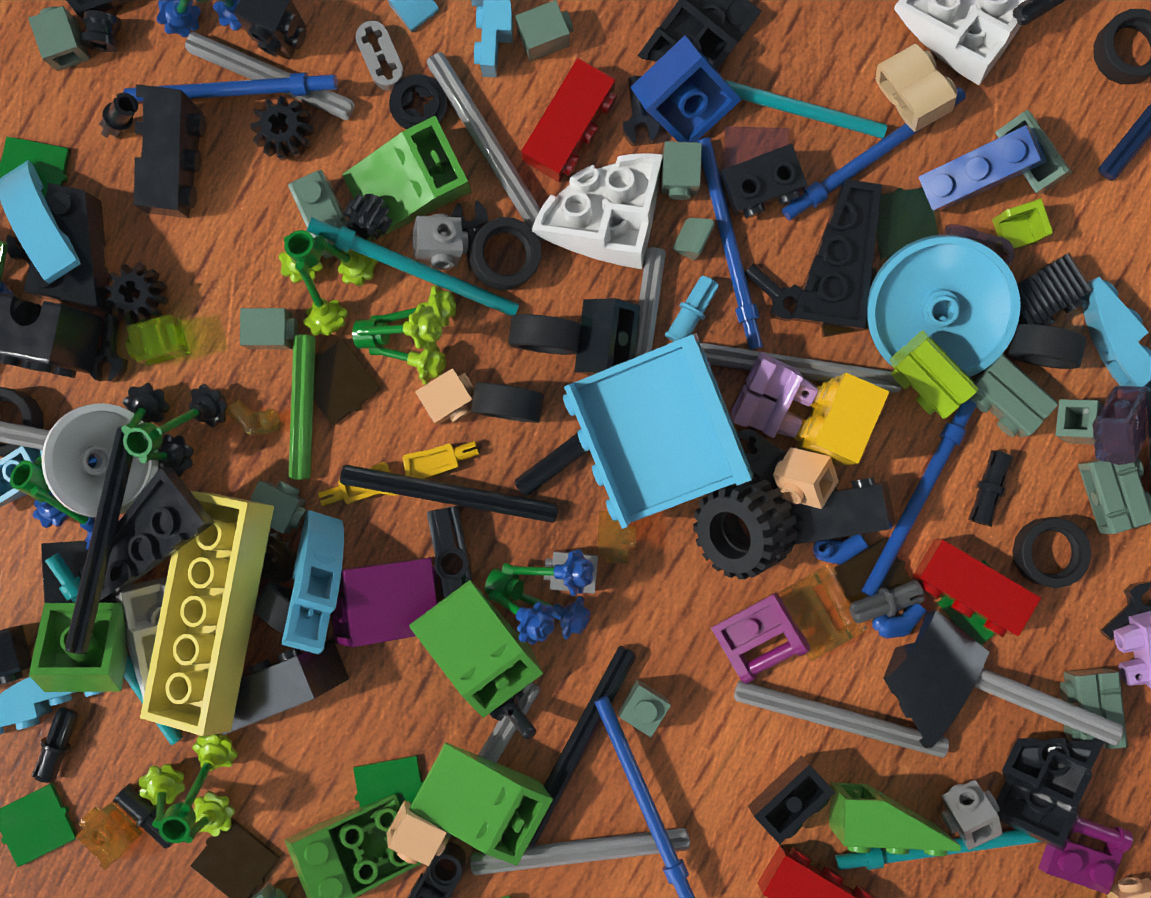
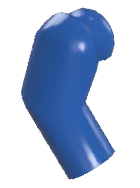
(899, 625)

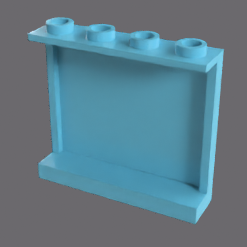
(657, 431)

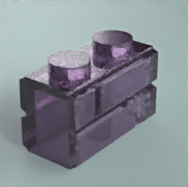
(1121, 425)

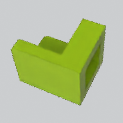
(1023, 224)

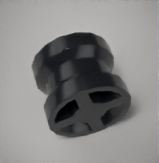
(100, 31)

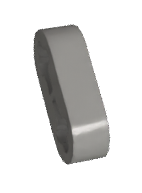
(387, 52)

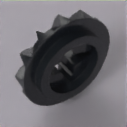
(402, 98)

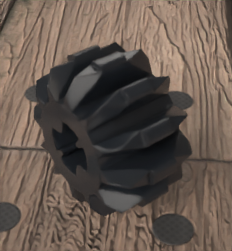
(278, 115)
(133, 280)

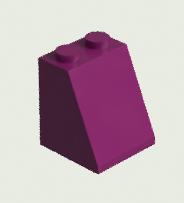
(382, 601)

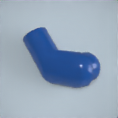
(839, 551)

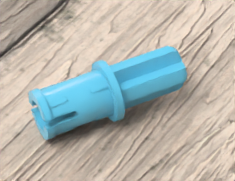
(693, 309)

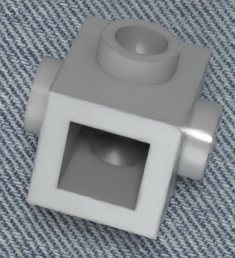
(439, 241)
(971, 814)

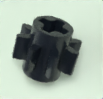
(368, 216)

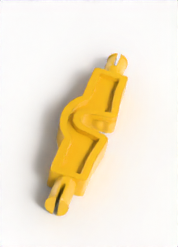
(416, 464)

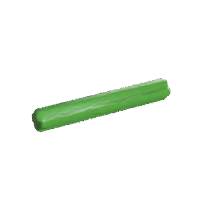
(302, 407)

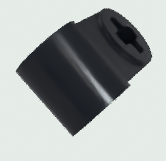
(762, 456)
(436, 881)

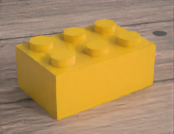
(842, 419)

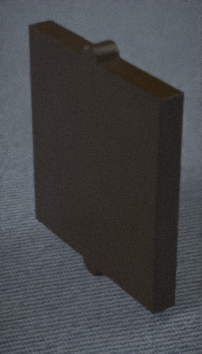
(341, 382)
(855, 572)
(235, 861)

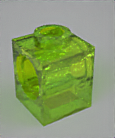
(157, 340)

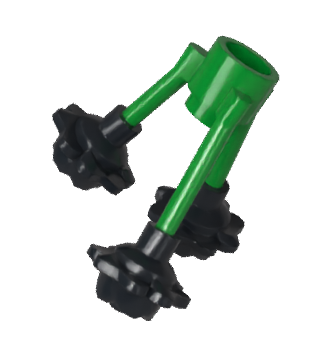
(149, 406)

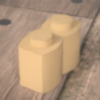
(916, 87)

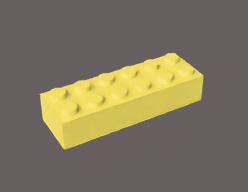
(208, 618)

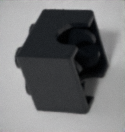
(48, 336)

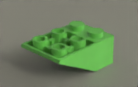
(411, 174)
(477, 649)
(482, 803)
(870, 819)
(348, 852)

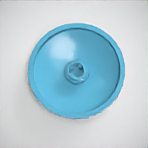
(950, 291)

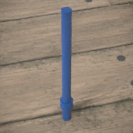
(297, 84)
(818, 192)
(746, 312)
(951, 435)
(674, 868)

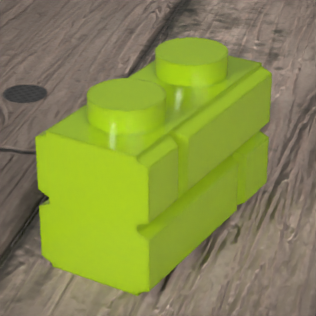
(932, 375)

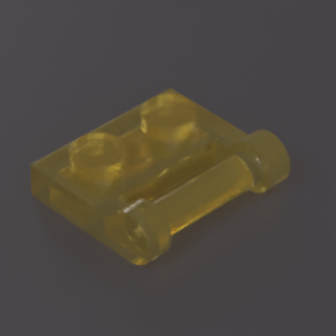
(812, 617)

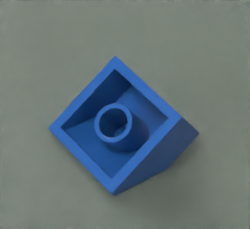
(685, 92)

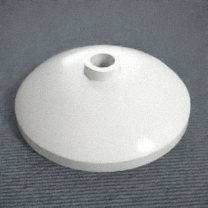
(71, 442)

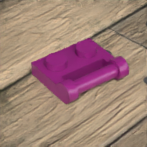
(755, 626)
(1086, 864)

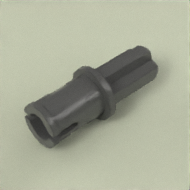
(887, 602)

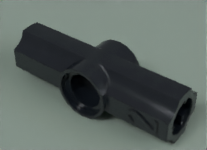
(448, 538)

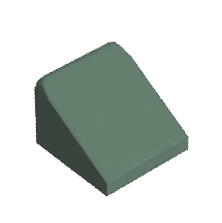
(693, 237)

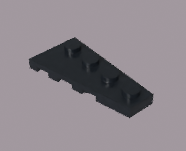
(842, 266)
(152, 530)

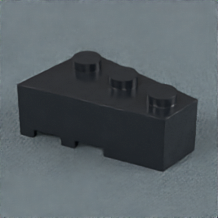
(168, 153)
(81, 220)
(847, 512)
(287, 683)

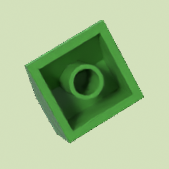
(95, 671)

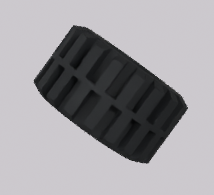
(765, 518)

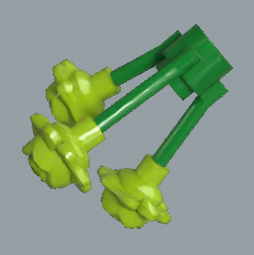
(302, 262)
(423, 326)
(210, 812)

